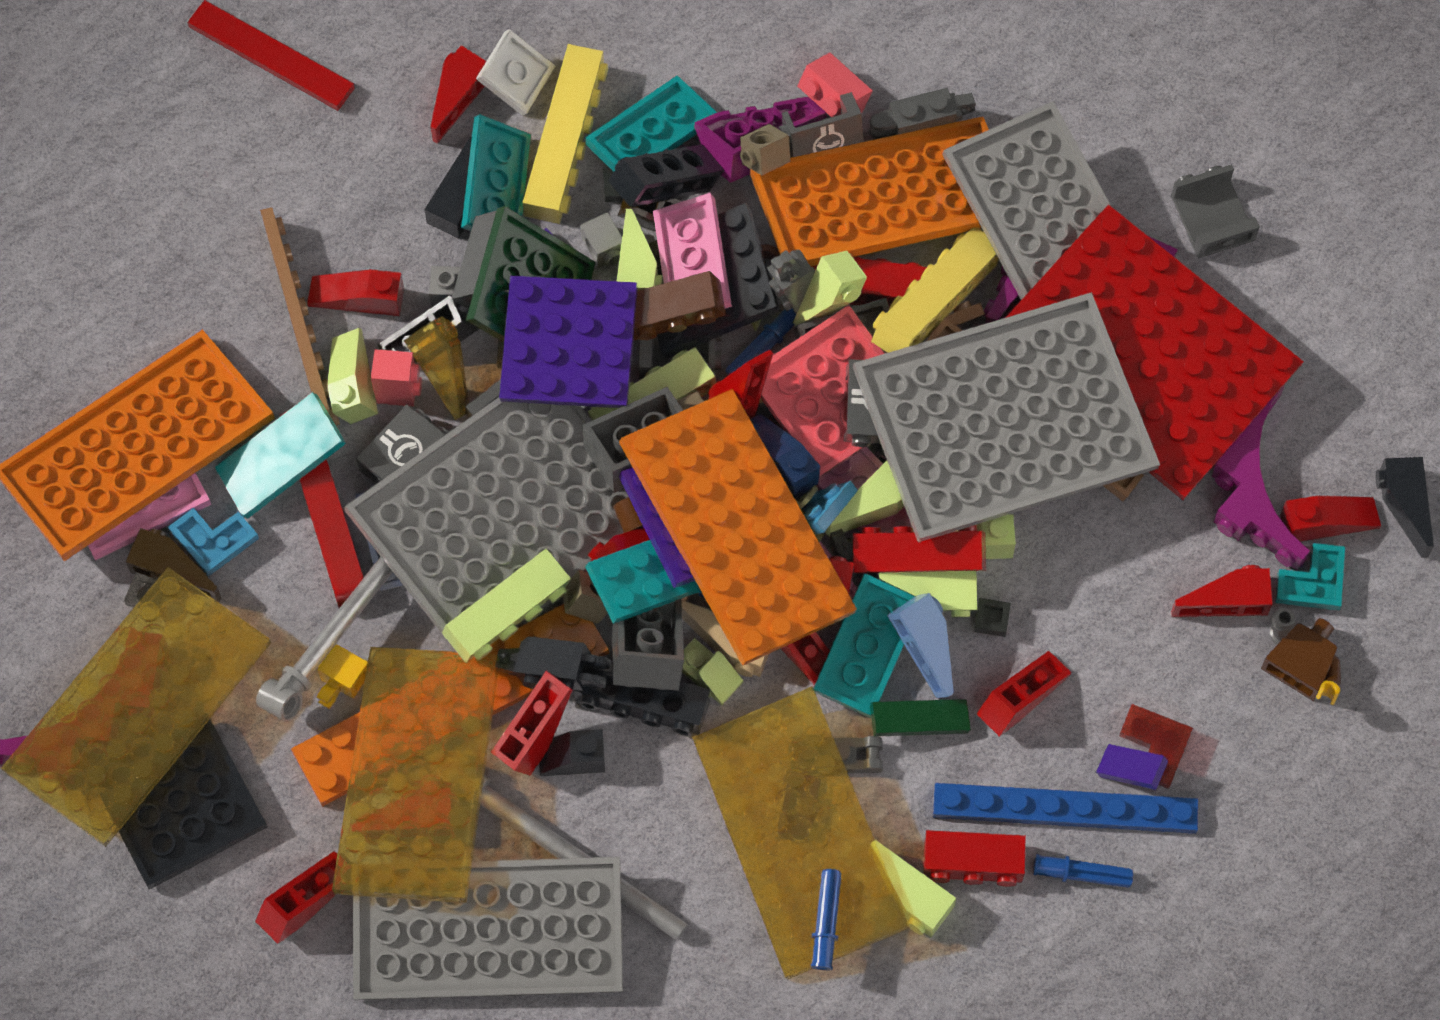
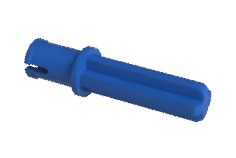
(766, 340)
(1082, 871)
(826, 920)

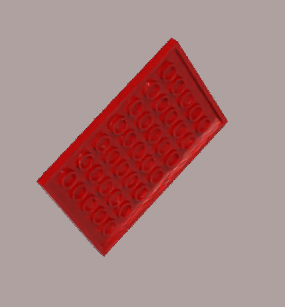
(1184, 348)

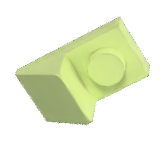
(710, 671)

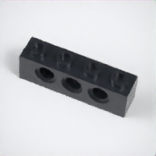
(665, 175)
(685, 721)

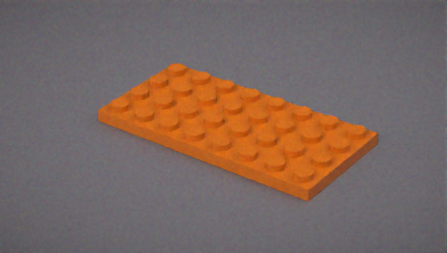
(869, 194)
(133, 444)
(737, 526)

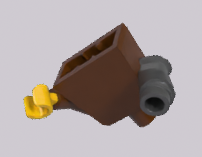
(1304, 656)

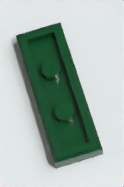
(920, 717)

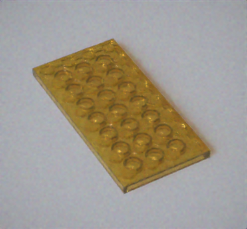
(136, 706)
(416, 776)
(791, 820)

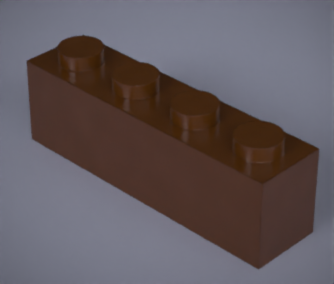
(678, 305)

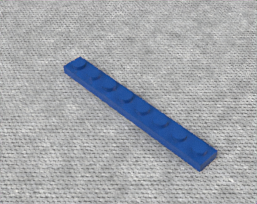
(1065, 808)

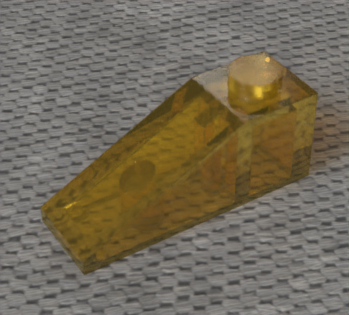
(442, 361)

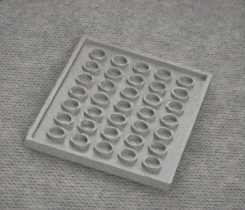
(1005, 416)
(489, 504)

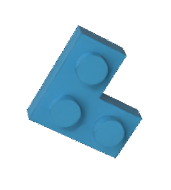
(827, 505)
(211, 547)

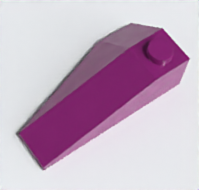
(722, 131)

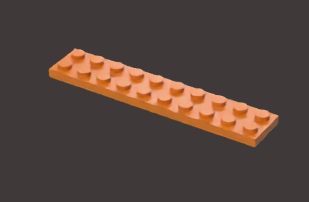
(329, 755)

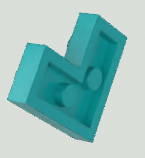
(1320, 586)

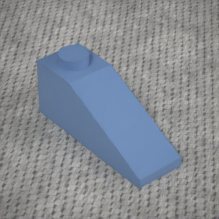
(926, 639)

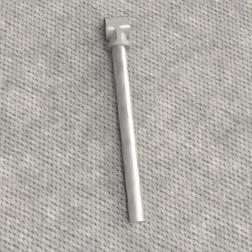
(284, 695)
(563, 849)

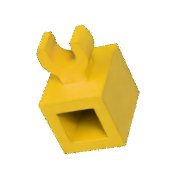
(341, 673)

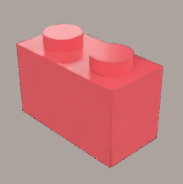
(827, 80)
(395, 378)

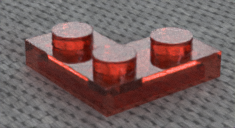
(1158, 734)

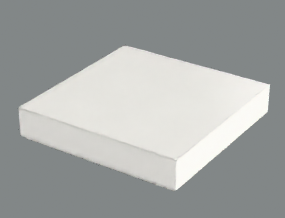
(515, 72)

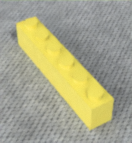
(564, 134)
(936, 293)

